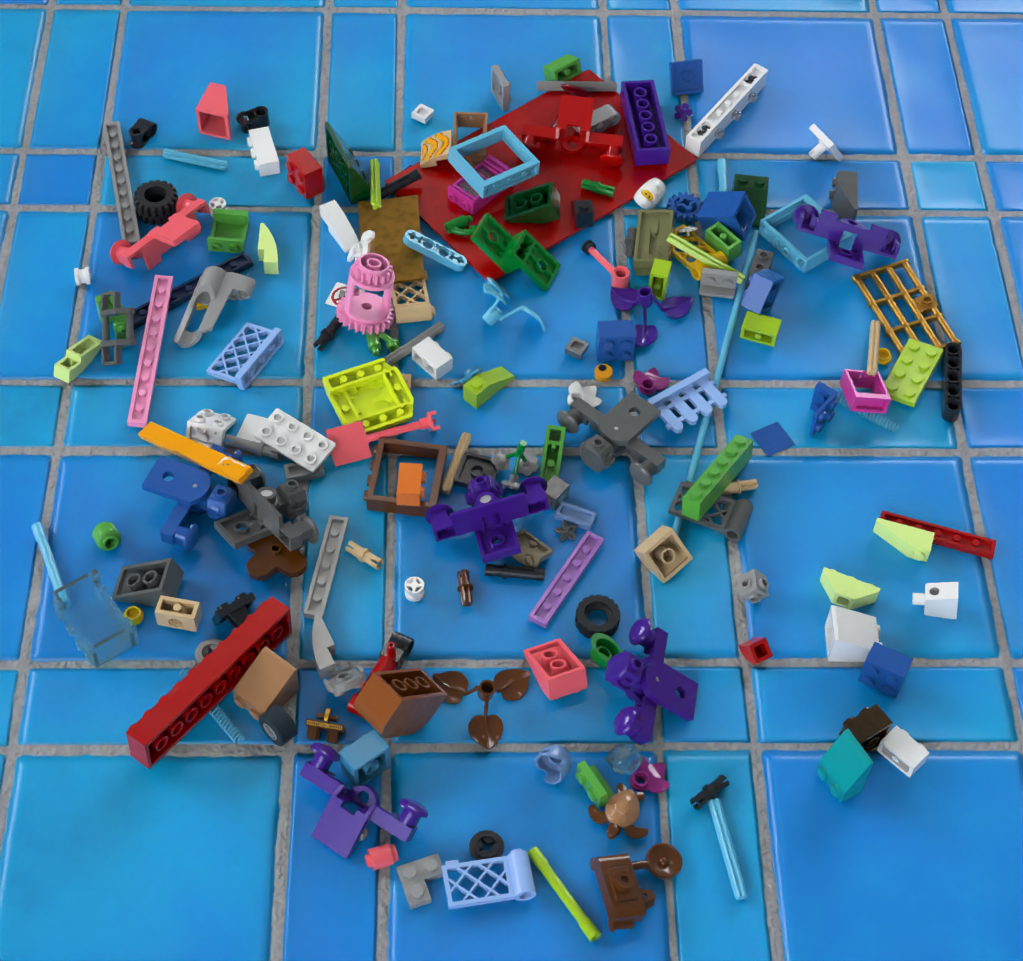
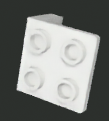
(209, 427)

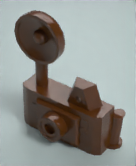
(620, 887)

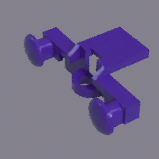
(876, 240)
(341, 828)

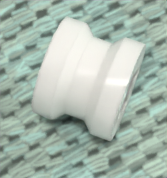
(216, 202)
(82, 276)
(411, 585)

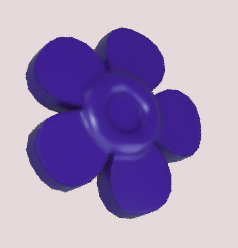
(682, 112)

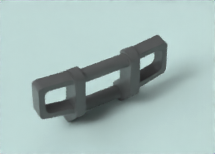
(106, 343)

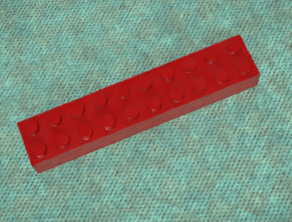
(207, 683)

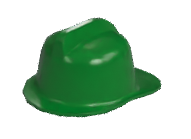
(603, 649)

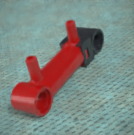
(391, 658)

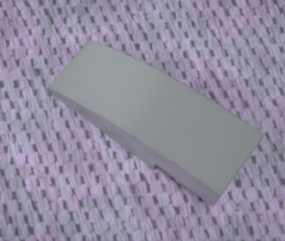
(322, 647)

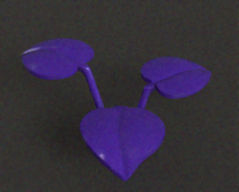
(625, 298)

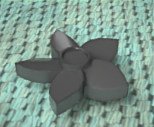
(566, 532)

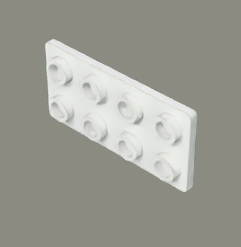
(295, 440)

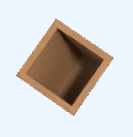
(266, 683)

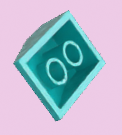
(845, 767)

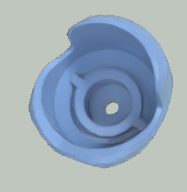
(555, 762)

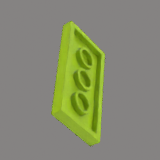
(912, 371)

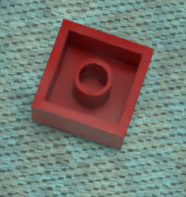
(305, 173)

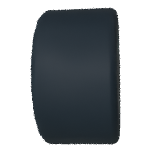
(278, 725)

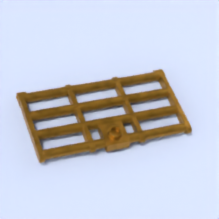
(919, 306)

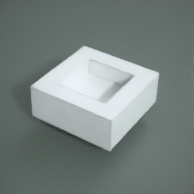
(422, 113)

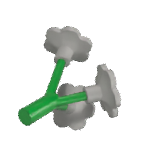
(524, 464)

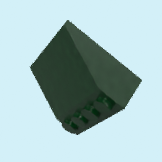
(346, 167)

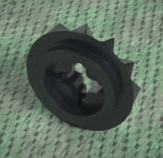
(488, 838)

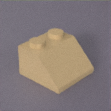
(663, 553)

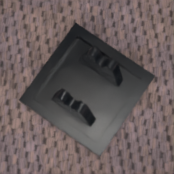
(235, 612)

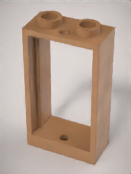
(478, 120)

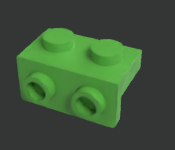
(594, 784)

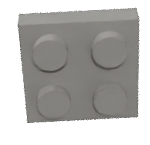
(500, 87)

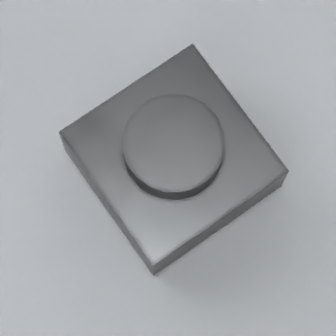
(576, 348)

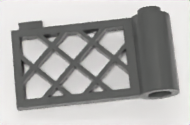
(732, 524)

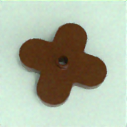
(274, 557)

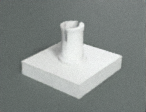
(824, 144)

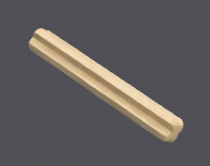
(462, 446)

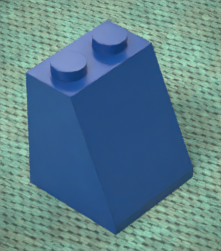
(730, 209)

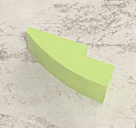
(267, 250)
(77, 358)

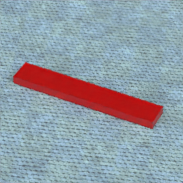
(948, 537)

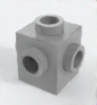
(753, 586)

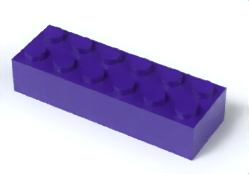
(644, 122)

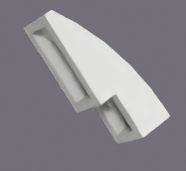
(338, 225)

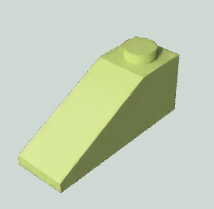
(908, 540)

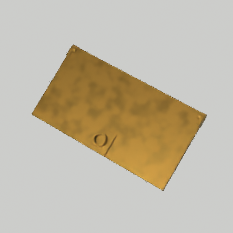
(390, 225)

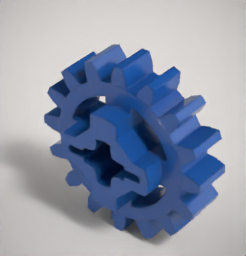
(685, 207)

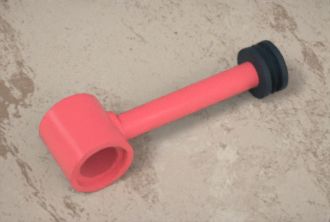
(619, 274)

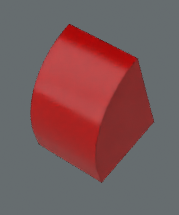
(756, 650)

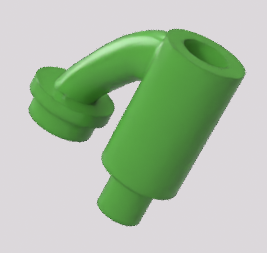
(374, 342)

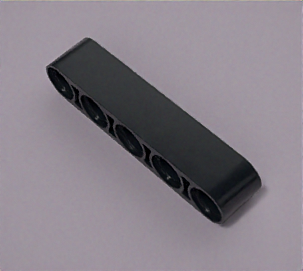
(951, 382)

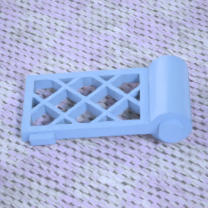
(517, 874)

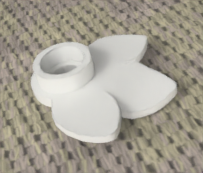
(586, 393)

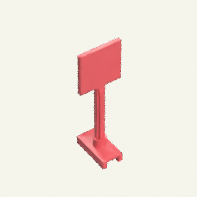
(353, 441)

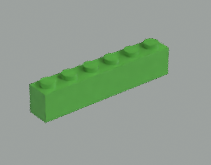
(717, 477)

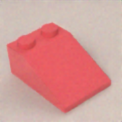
(556, 669)

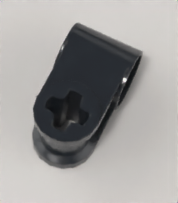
(255, 118)
(142, 132)

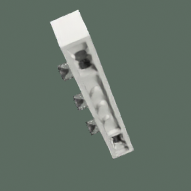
(726, 110)

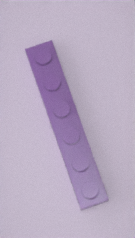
(566, 579)

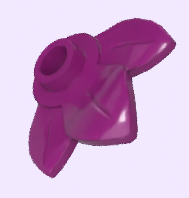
(650, 381)
(651, 775)

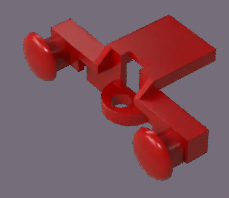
(575, 112)

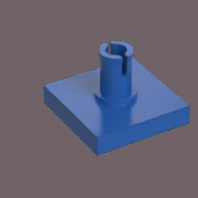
(686, 77)

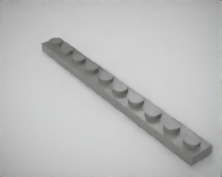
(121, 182)

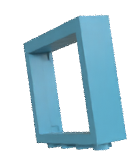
(501, 181)
(767, 230)

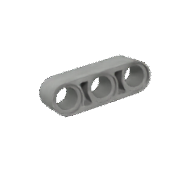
(603, 119)

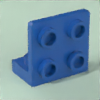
(823, 405)

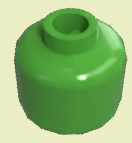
(106, 536)

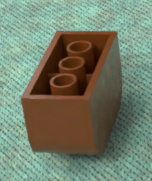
(399, 701)

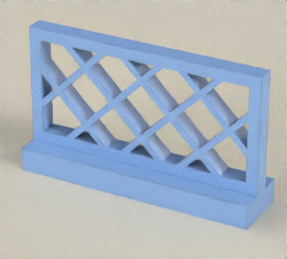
(257, 359)

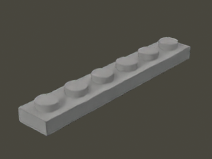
(326, 566)

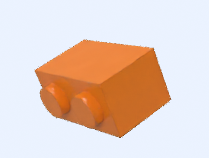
(410, 484)

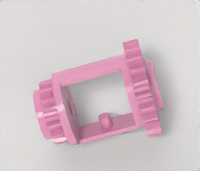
(363, 309)

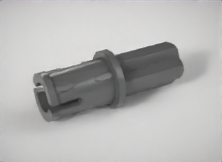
(630, 242)

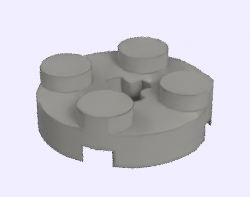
(344, 680)

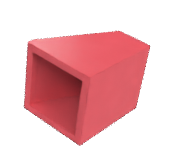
(213, 112)

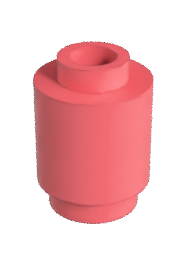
(381, 856)

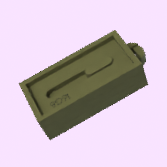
(651, 238)

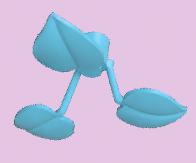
(494, 313)

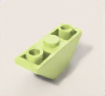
(847, 590)

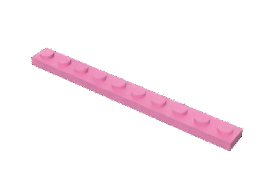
(150, 351)

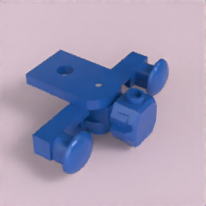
(193, 494)

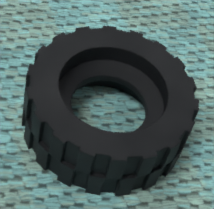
(601, 603)

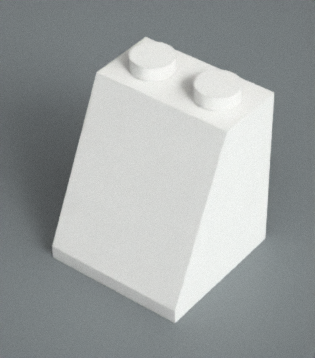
(850, 635)

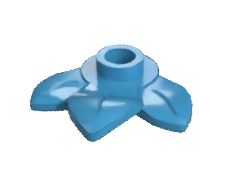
(469, 374)

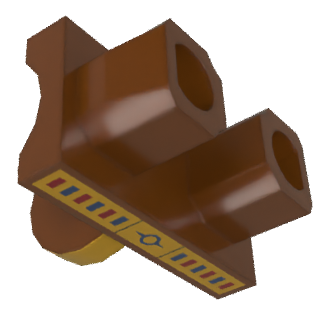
(334, 730)

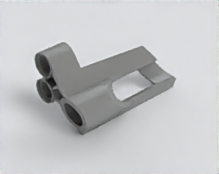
(212, 291)

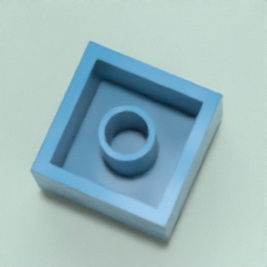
(364, 758)

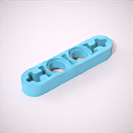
(433, 253)

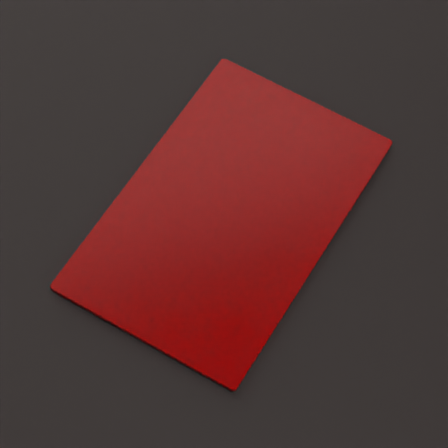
(556, 165)

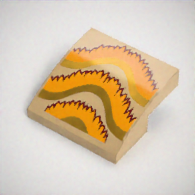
(435, 148)

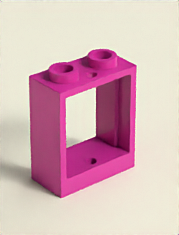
(864, 402)

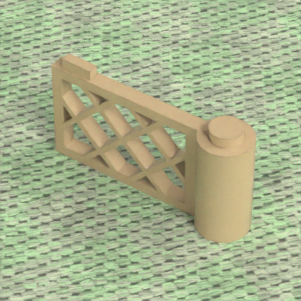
(412, 310)

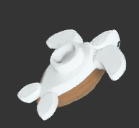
(363, 247)

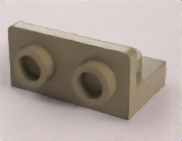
(532, 550)

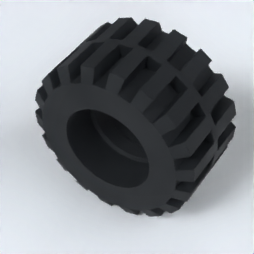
(155, 202)

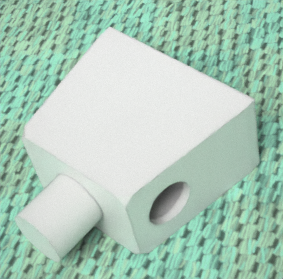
(939, 599)

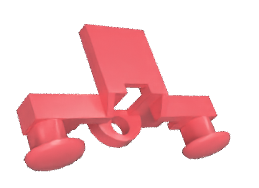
(180, 227)

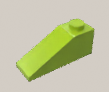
(485, 385)

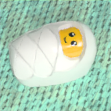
(650, 194)

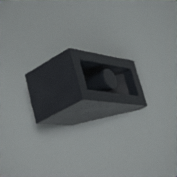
(582, 213)

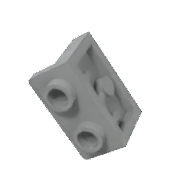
(718, 283)

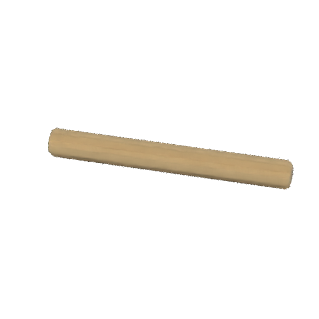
(873, 350)

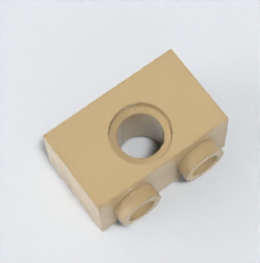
(178, 613)

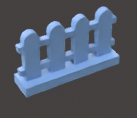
(684, 391)

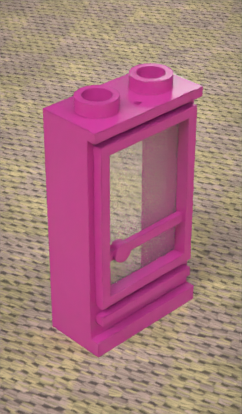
(466, 196)

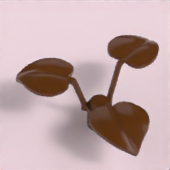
(484, 729)

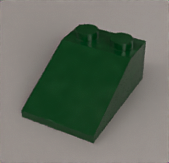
(756, 190)
(533, 205)

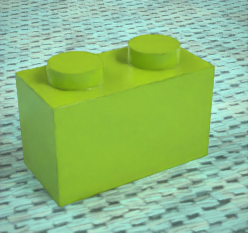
(660, 278)
(760, 328)

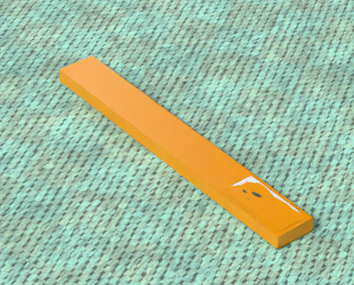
(196, 452)

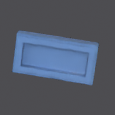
(575, 515)

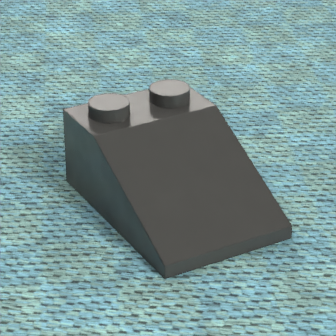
(845, 194)
(147, 581)

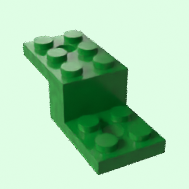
(515, 251)

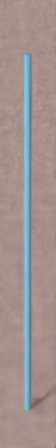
(719, 369)

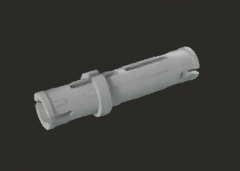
(260, 449)

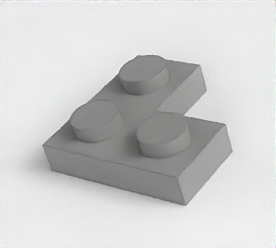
(414, 878)

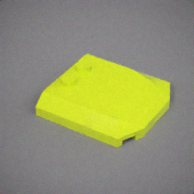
(370, 394)

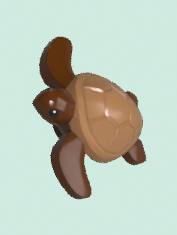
(622, 812)

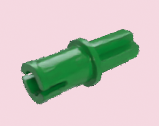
(598, 188)

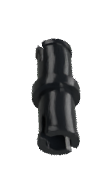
(709, 792)

